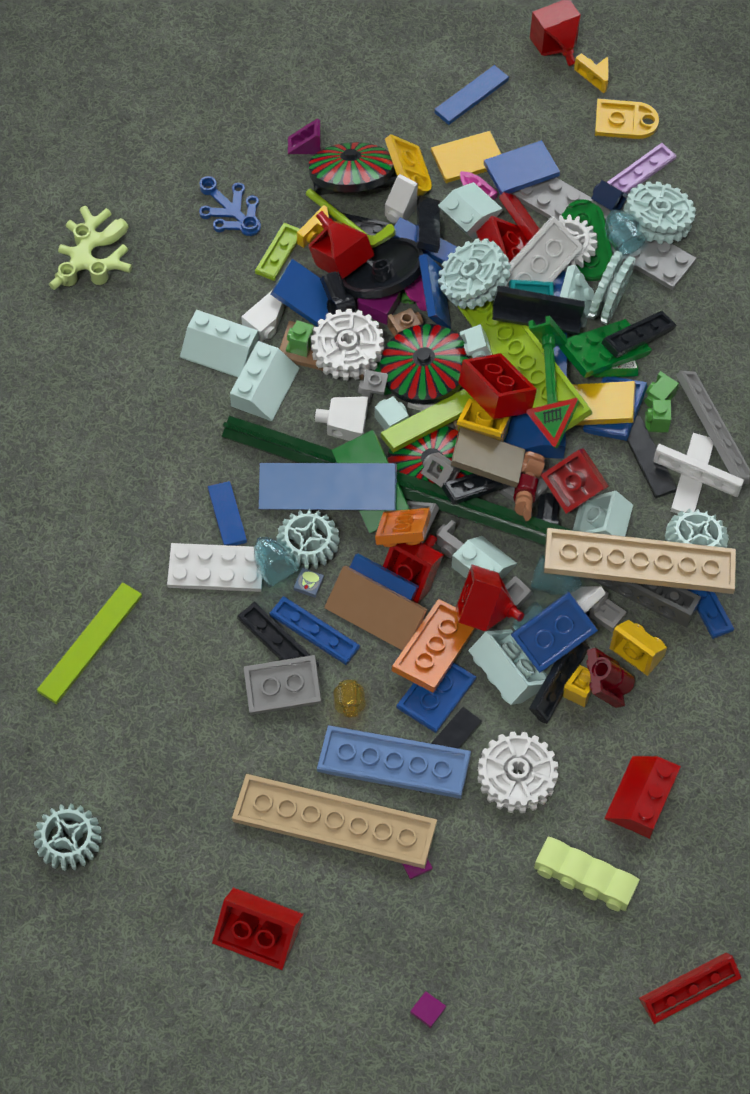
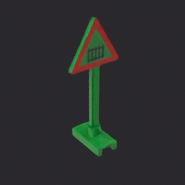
(554, 416)

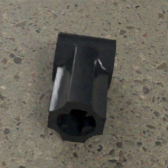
(336, 294)
(548, 508)

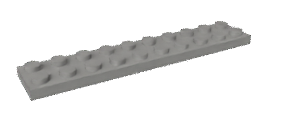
(658, 261)

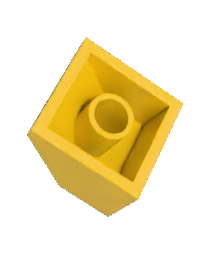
(478, 420)
(637, 646)

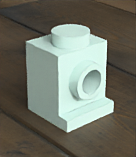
(476, 342)

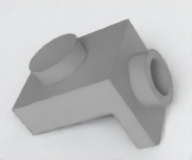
(373, 383)
(446, 540)
(518, 591)
(607, 613)

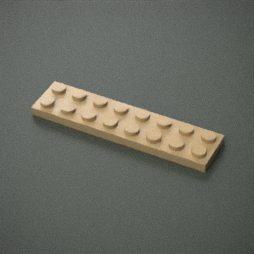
(640, 561)
(335, 821)

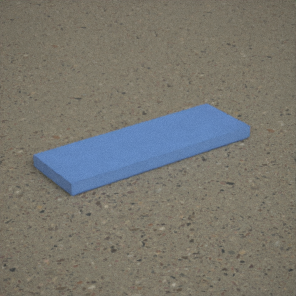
(327, 486)
(394, 761)

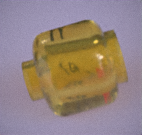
(349, 698)

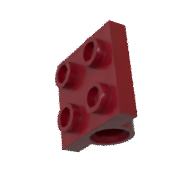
(608, 679)

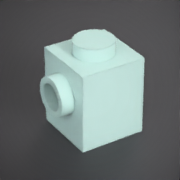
(390, 412)

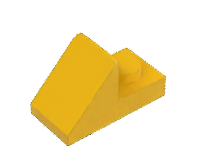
(593, 73)
(311, 229)
(577, 687)

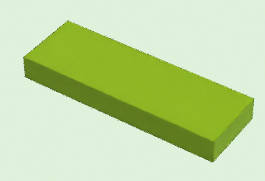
(278, 252)

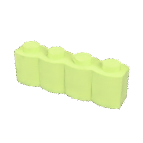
(586, 873)

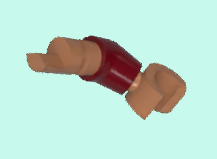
(526, 489)

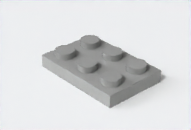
(282, 685)

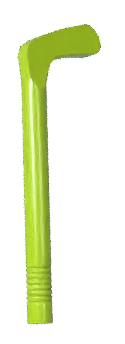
(375, 240)

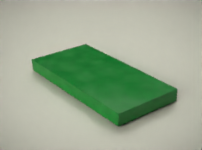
(368, 450)

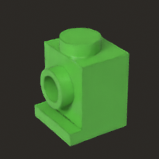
(300, 338)
(663, 389)
(658, 416)

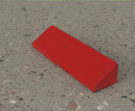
(689, 985)

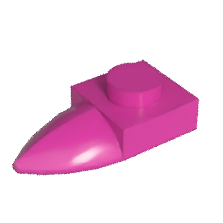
(467, 178)

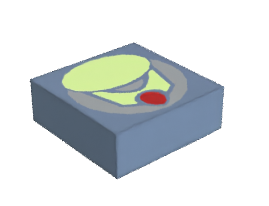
(308, 582)

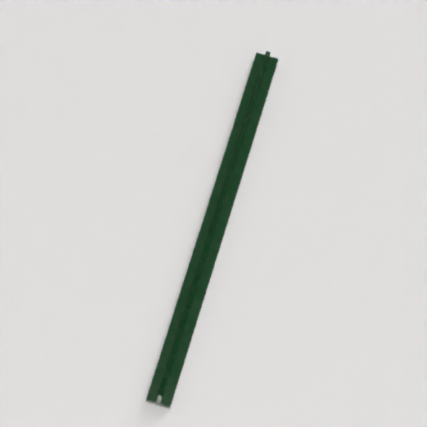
(413, 488)

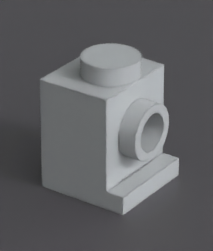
(432, 469)

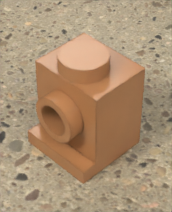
(403, 320)

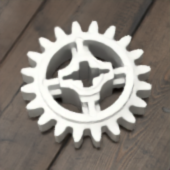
(584, 235)

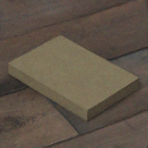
(488, 457)

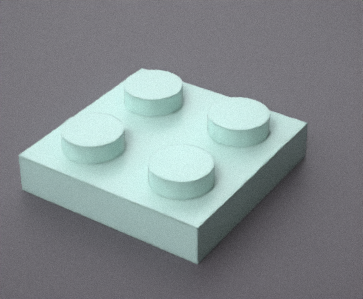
(577, 288)

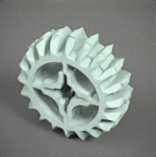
(697, 529)
(322, 547)
(60, 842)

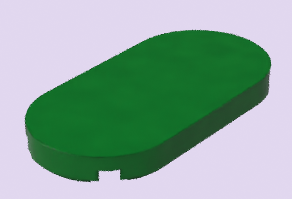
(603, 253)

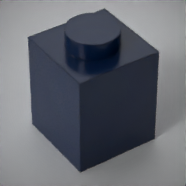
(609, 196)

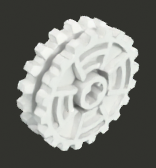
(347, 344)
(513, 789)

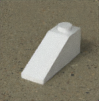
(264, 317)

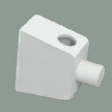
(345, 417)

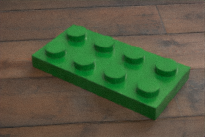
(592, 357)

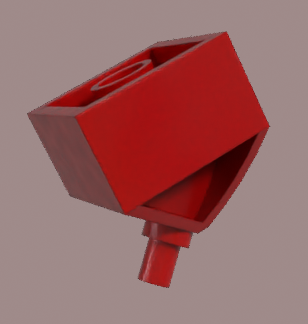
(556, 29)
(339, 247)
(574, 480)
(415, 563)
(485, 600)

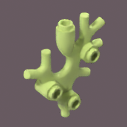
(87, 239)

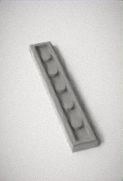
(714, 425)

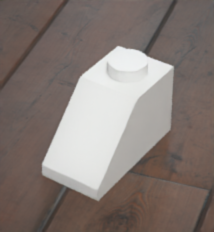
(402, 199)

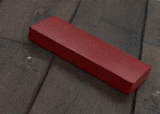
(519, 215)

